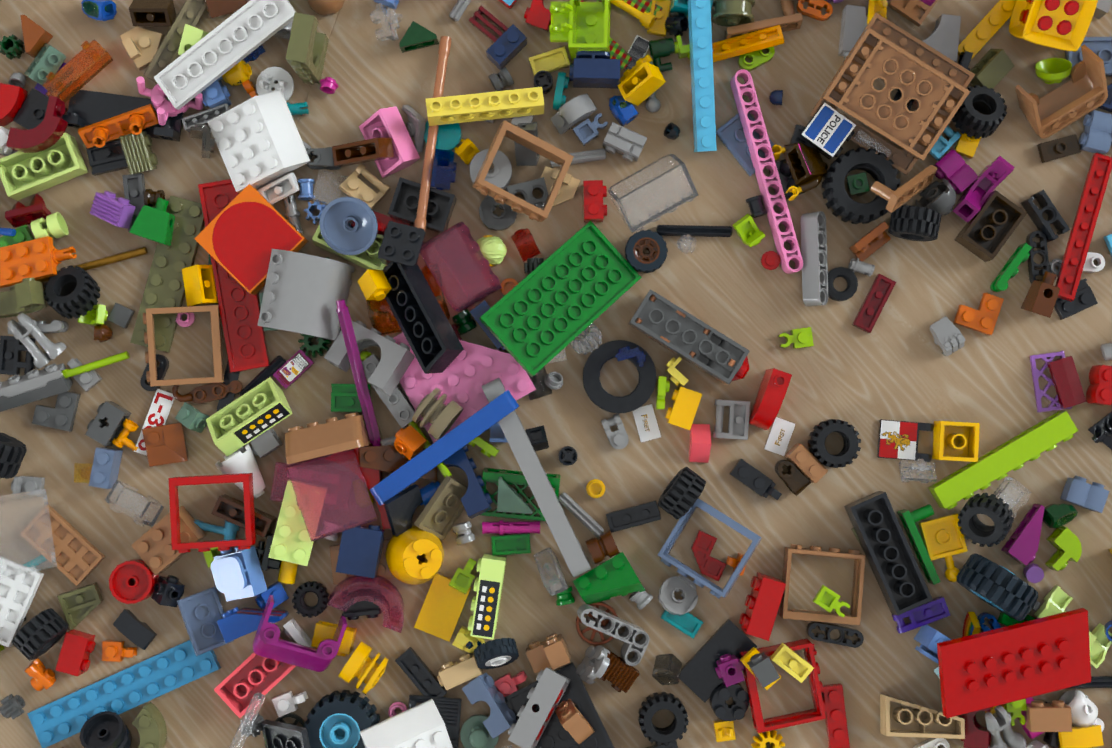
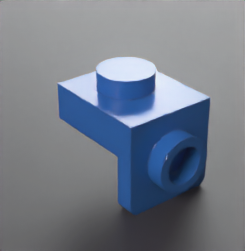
(276, 591)

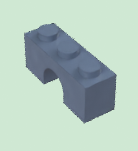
(500, 717)

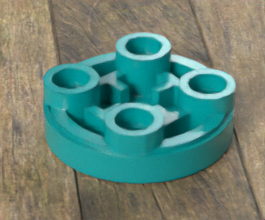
(448, 136)

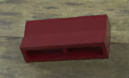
(1066, 382)

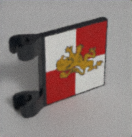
(900, 440)

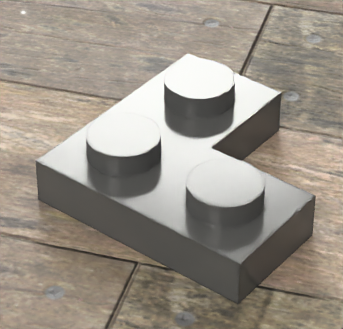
(60, 417)

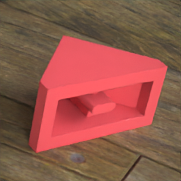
(700, 443)

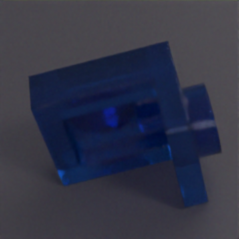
(626, 353)

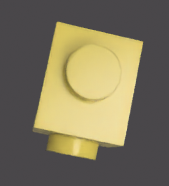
(676, 377)

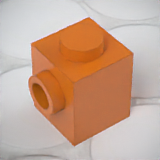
(409, 442)

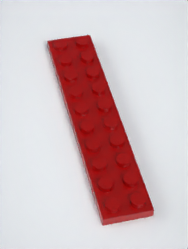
(237, 307)

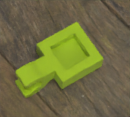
(463, 578)

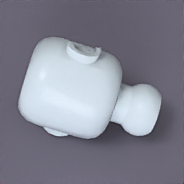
(1083, 710)

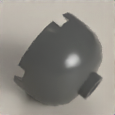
(938, 197)

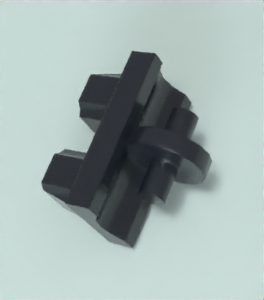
(267, 563)

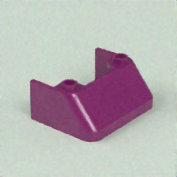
(268, 645)

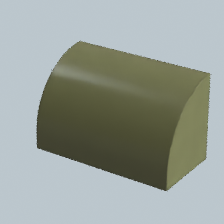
(991, 68)

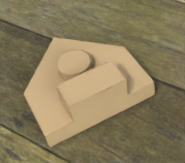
(141, 45)
(567, 189)

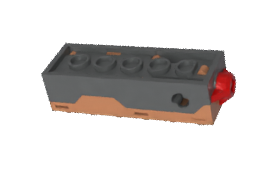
(690, 338)

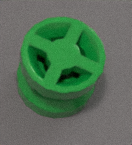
(565, 597)

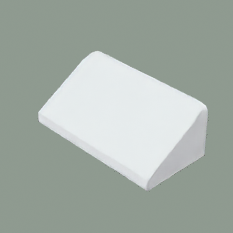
(280, 188)

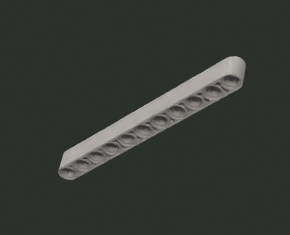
(540, 485)

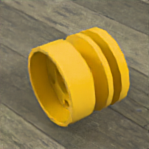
(363, 668)

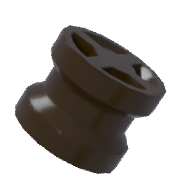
(151, 196)

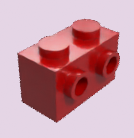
(593, 200)

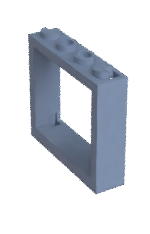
(685, 570)

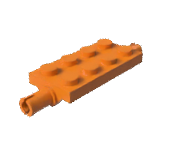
(31, 260)

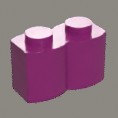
(956, 171)

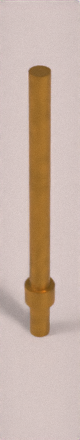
(108, 260)

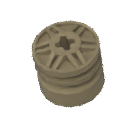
(437, 413)

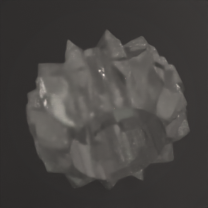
(587, 340)

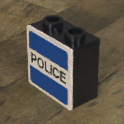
(827, 131)

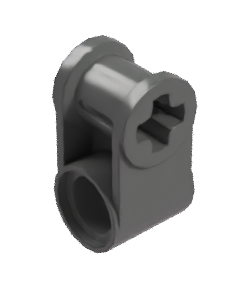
(324, 159)

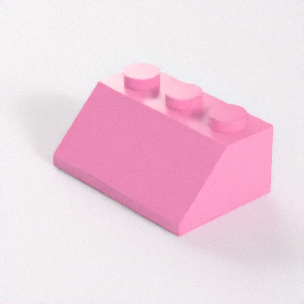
(389, 124)

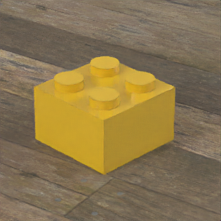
(955, 441)

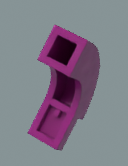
(981, 188)

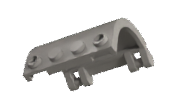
(303, 293)

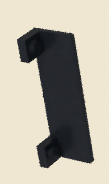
(92, 107)

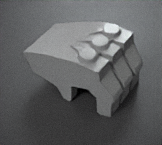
(947, 336)

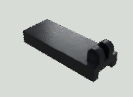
(633, 516)

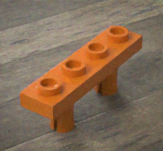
(117, 126)

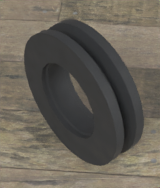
(612, 403)

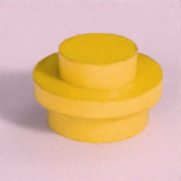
(595, 488)

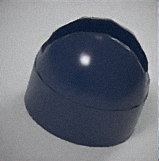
(776, 97)

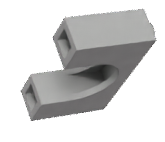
(393, 362)

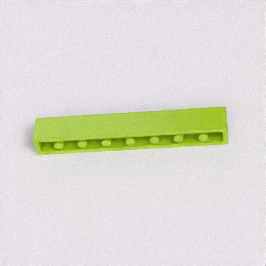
(1003, 459)

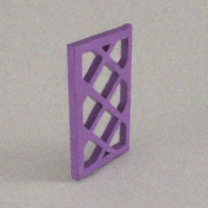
(1036, 374)

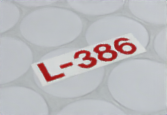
(156, 416)

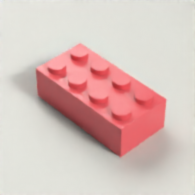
(252, 676)

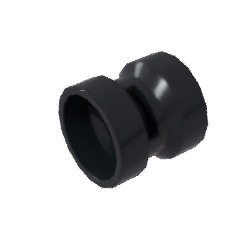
(543, 78)

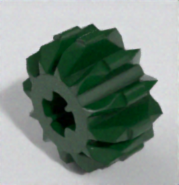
(315, 349)

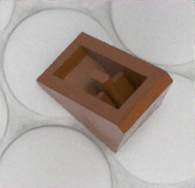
(33, 36)

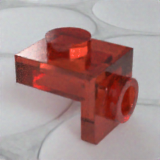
(525, 244)

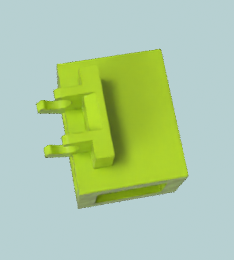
(581, 25)

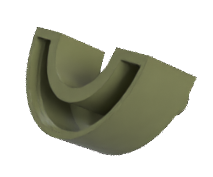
(24, 298)
(151, 727)

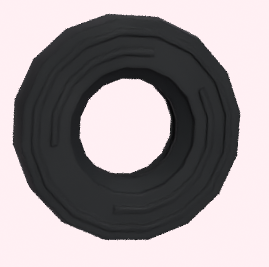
(852, 284)

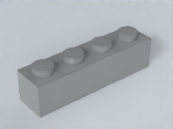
(204, 116)

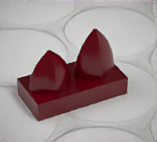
(24, 215)

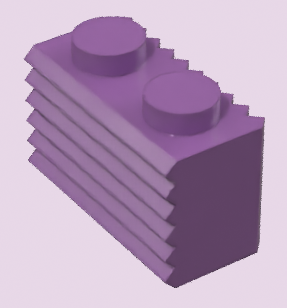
(112, 209)

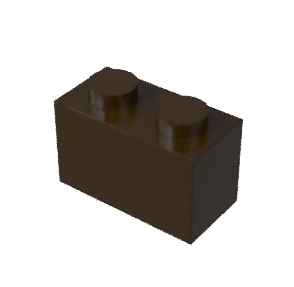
(152, 12)

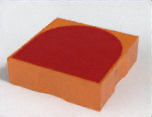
(246, 234)

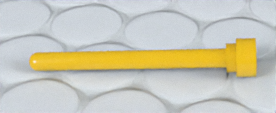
(646, 19)

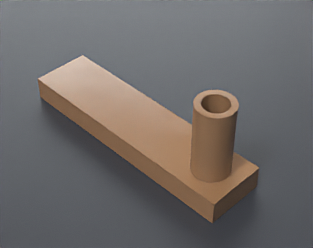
(788, 22)
(906, 191)

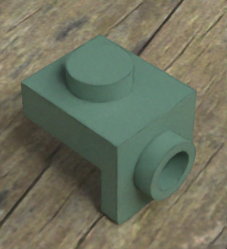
(192, 418)

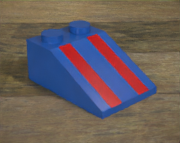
(241, 622)

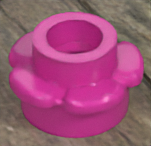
(328, 85)

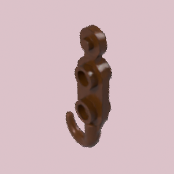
(208, 392)

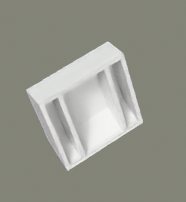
(258, 141)
(413, 728)

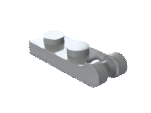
(55, 326)

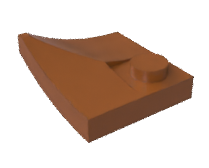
(165, 444)

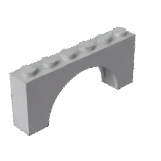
(943, 38)

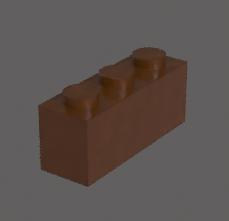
(362, 151)
(233, 511)

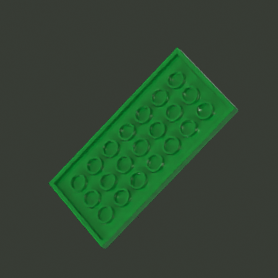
(560, 298)

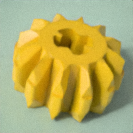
(771, 737)

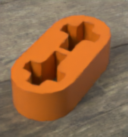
(814, 12)

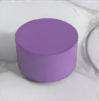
(1033, 573)

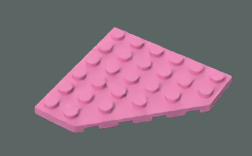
(464, 379)

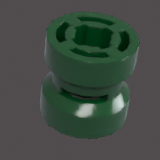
(464, 320)

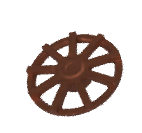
(603, 623)

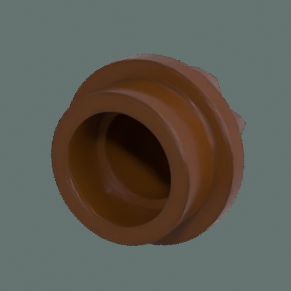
(102, 333)

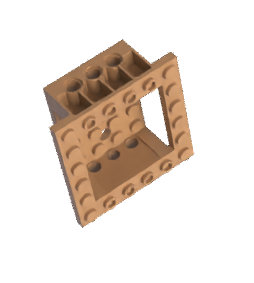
(904, 65)

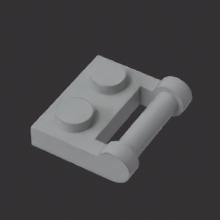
(738, 419)

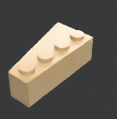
(912, 720)

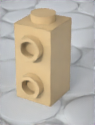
(458, 672)

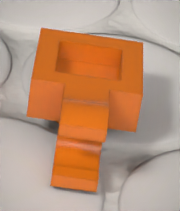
(116, 651)

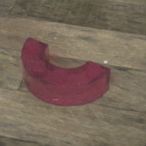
(374, 590)

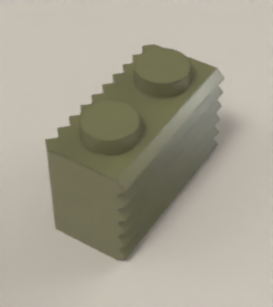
(138, 152)

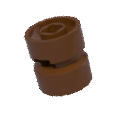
(601, 547)

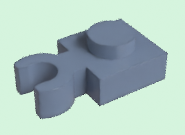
(587, 130)

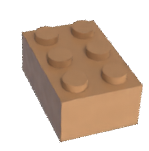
(156, 545)

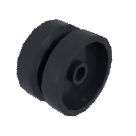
(105, 731)

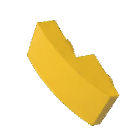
(1082, 737)

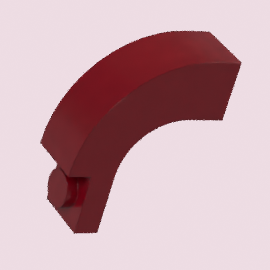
(43, 135)

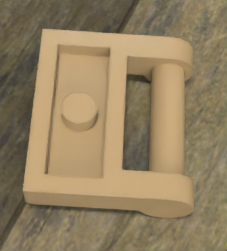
(358, 189)

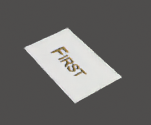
(646, 423)
(779, 436)

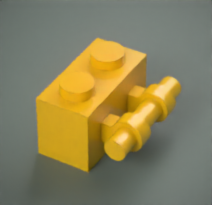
(640, 81)

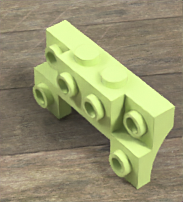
(1056, 603)

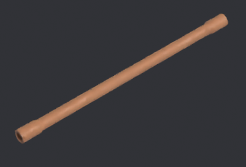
(444, 52)

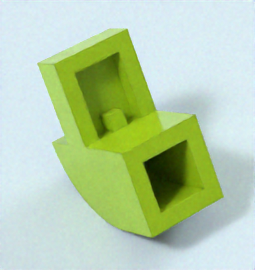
(1067, 547)

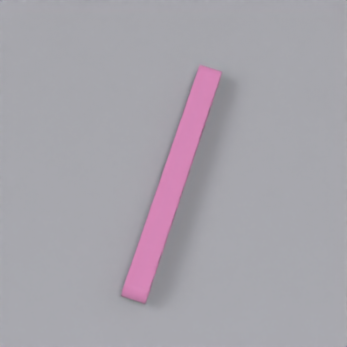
(769, 163)

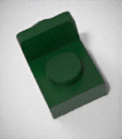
(858, 184)

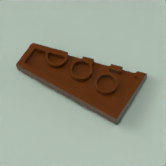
(387, 459)

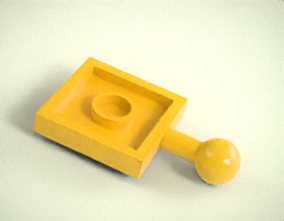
(944, 539)

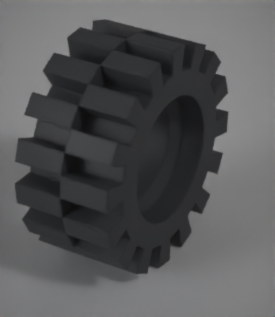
(304, 609)

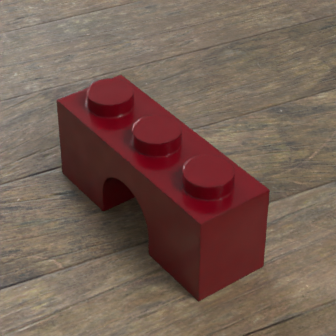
(975, 734)

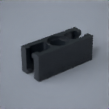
(1053, 215)

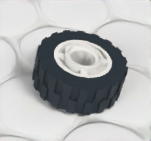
(496, 653)

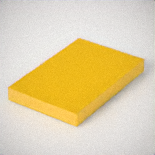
(441, 608)

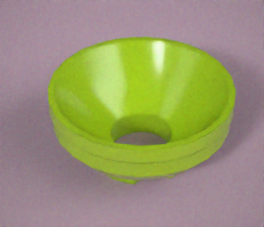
(1053, 70)

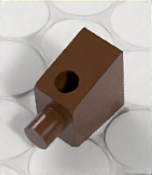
(1042, 296)

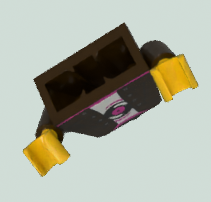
(804, 165)

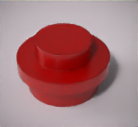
(770, 260)

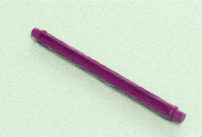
(358, 372)

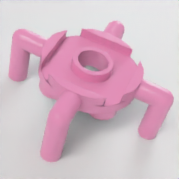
(164, 107)

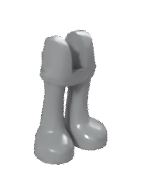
(30, 327)
(1003, 723)

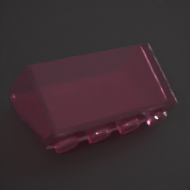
(459, 267)

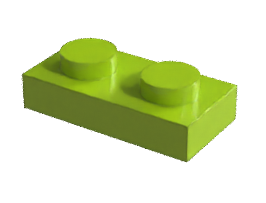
(487, 448)

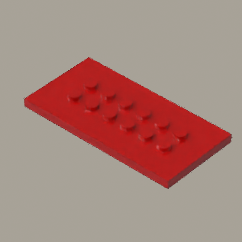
(1014, 662)

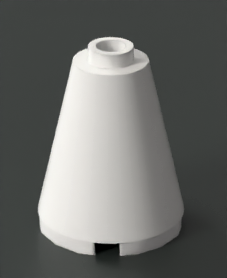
(243, 462)

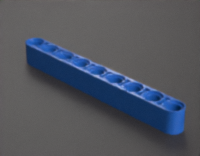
(444, 447)

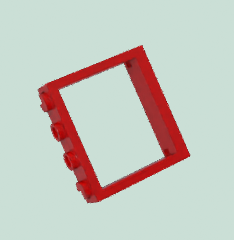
(203, 546)
(792, 719)

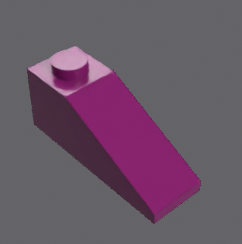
(1025, 539)

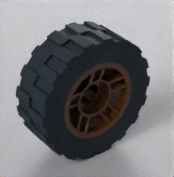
(650, 241)

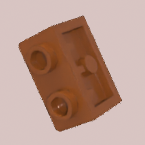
(871, 242)

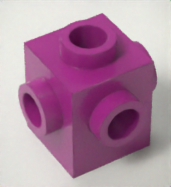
(729, 669)

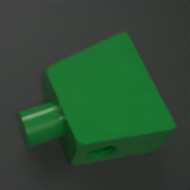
(155, 223)

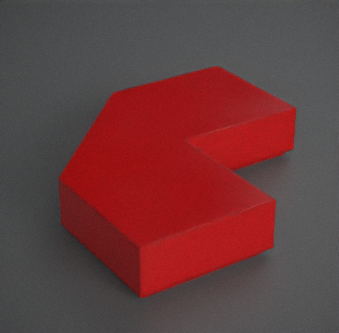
(701, 549)

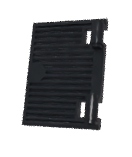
(449, 710)

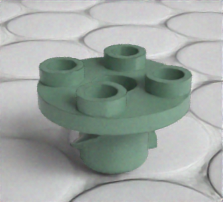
(475, 734)

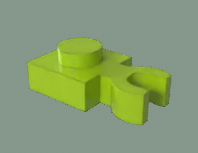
(799, 337)
(662, 387)
(829, 599)
(1015, 709)

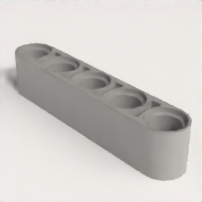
(814, 259)

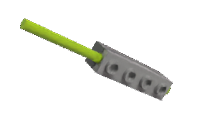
(46, 382)
(396, 403)

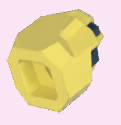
(465, 641)

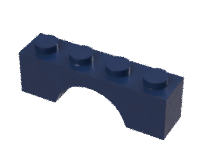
(475, 499)

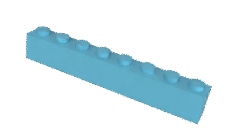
(702, 75)

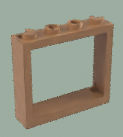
(535, 144)
(149, 338)
(857, 591)

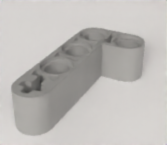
(611, 629)

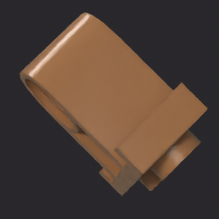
(573, 721)

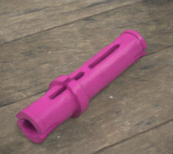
(510, 527)

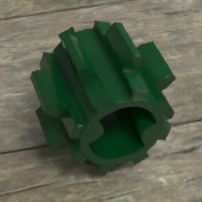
(7, 44)

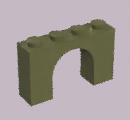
(307, 48)

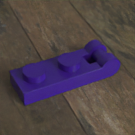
(922, 615)

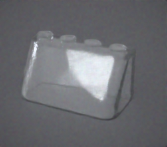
(653, 192)

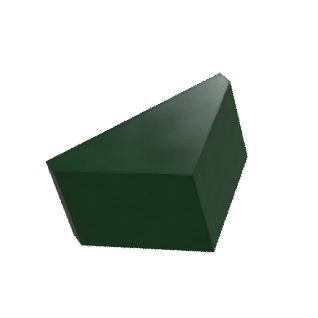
(417, 38)

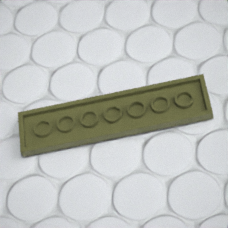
(165, 278)

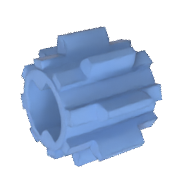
(310, 216)

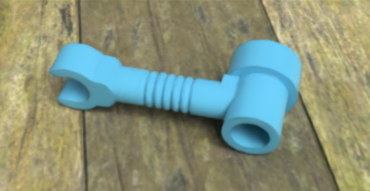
(229, 529)

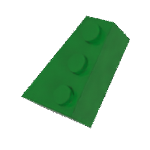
(608, 580)

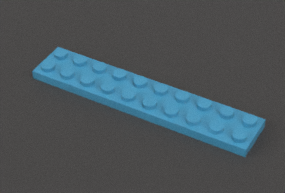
(121, 691)

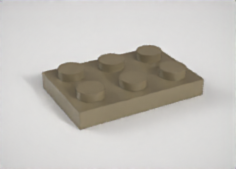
(442, 508)

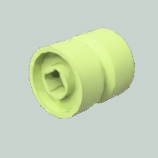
(52, 226)

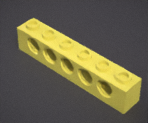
(485, 106)

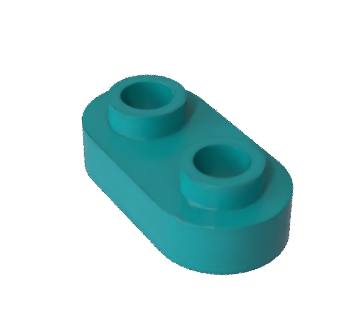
(559, 98)

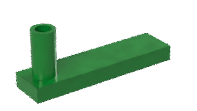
(908, 521)

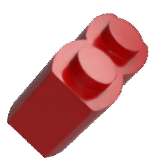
(1100, 385)

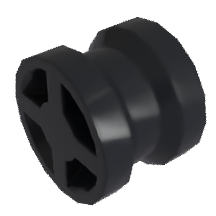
(569, 458)

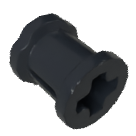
(756, 206)

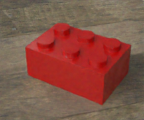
(762, 606)

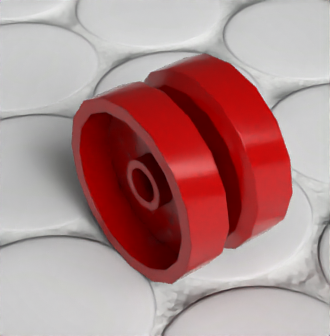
(122, 586)

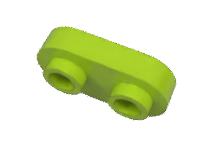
(758, 58)

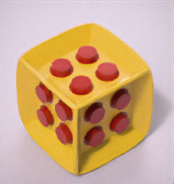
(1052, 22)

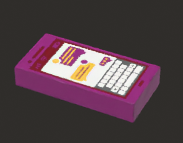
(293, 369)

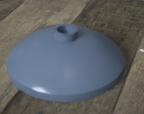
(338, 231)

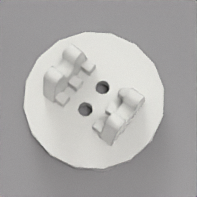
(267, 79)

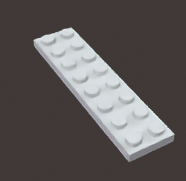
(223, 49)

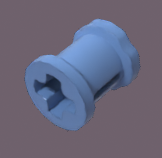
(306, 189)

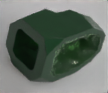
(1058, 515)

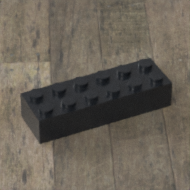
(421, 318)
(888, 553)

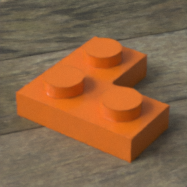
(984, 318)

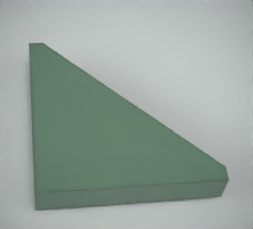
(510, 500)

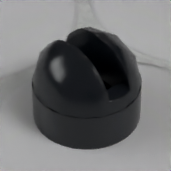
(672, 131)

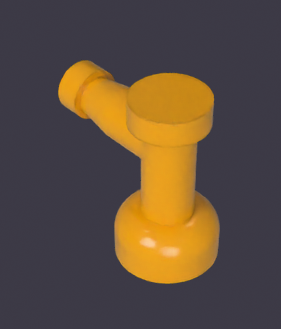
(121, 440)

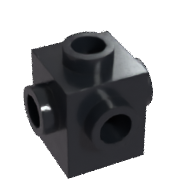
(168, 591)

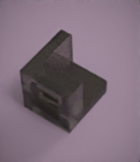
(667, 669)

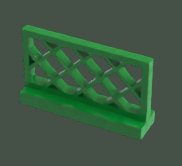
(516, 478)

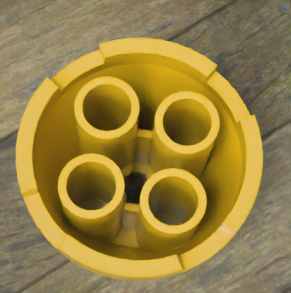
(403, 552)

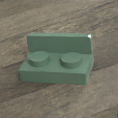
(46, 61)

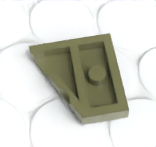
(79, 603)

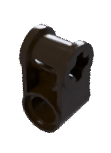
(793, 479)

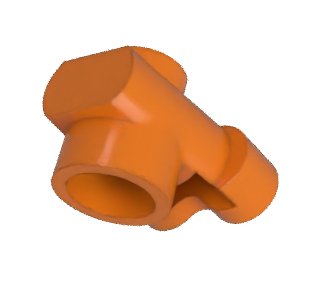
(41, 676)

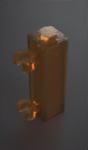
(77, 71)

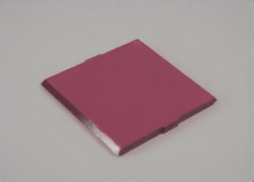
(331, 494)

